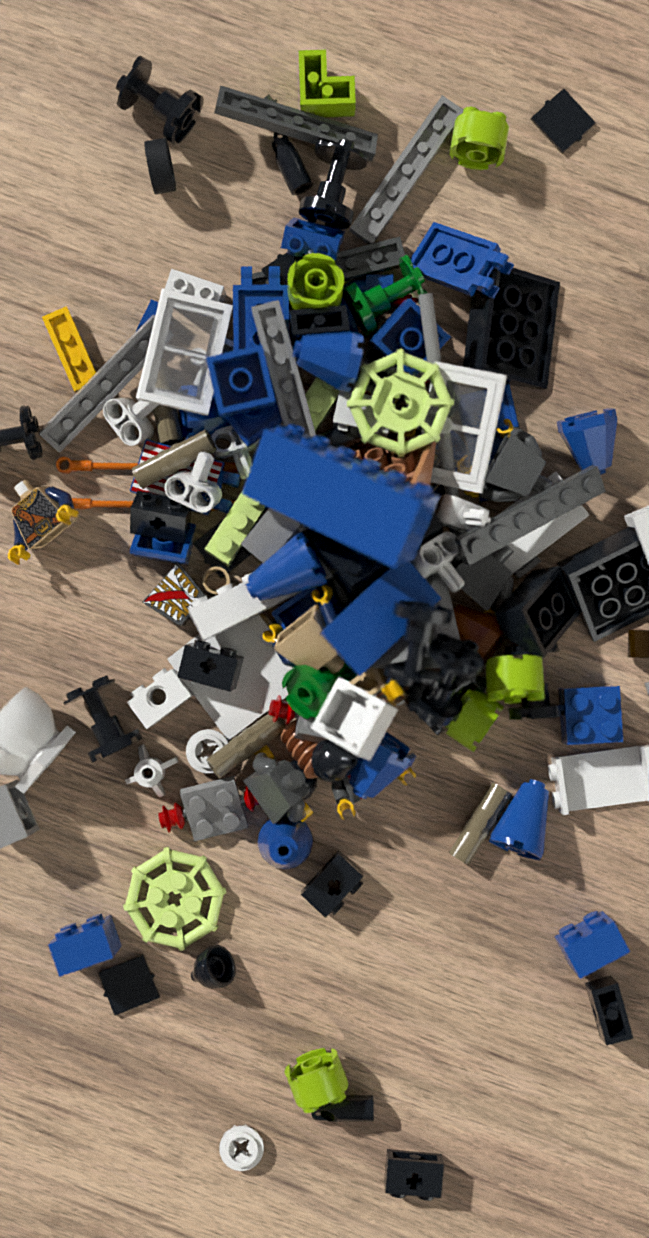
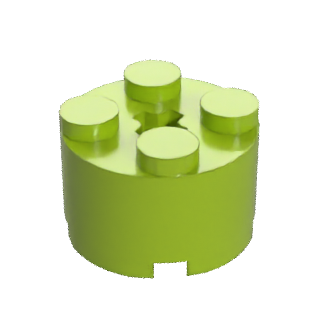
(479, 138)
(315, 282)
(514, 679)
(474, 719)
(317, 1079)

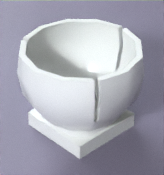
(29, 738)

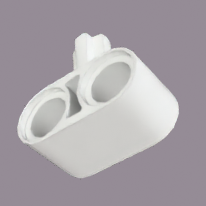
(133, 415)
(237, 450)
(195, 483)
(461, 514)
(436, 558)

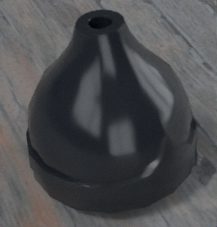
(332, 761)
(214, 967)

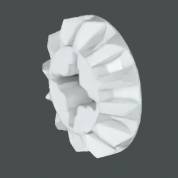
(195, 747)
(242, 1160)

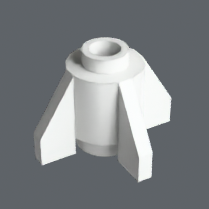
(156, 766)

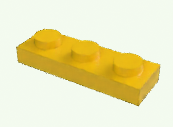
(69, 347)

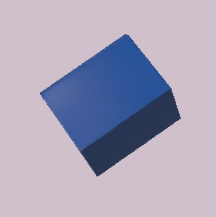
(164, 550)

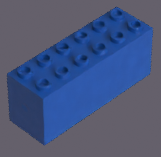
(340, 494)

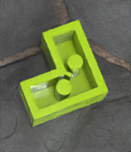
(323, 94)

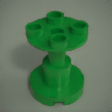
(377, 299)
(311, 687)

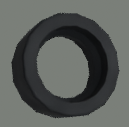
(160, 166)

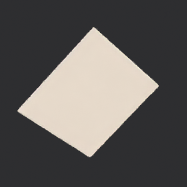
(257, 683)

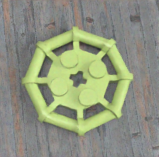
(408, 418)
(170, 914)

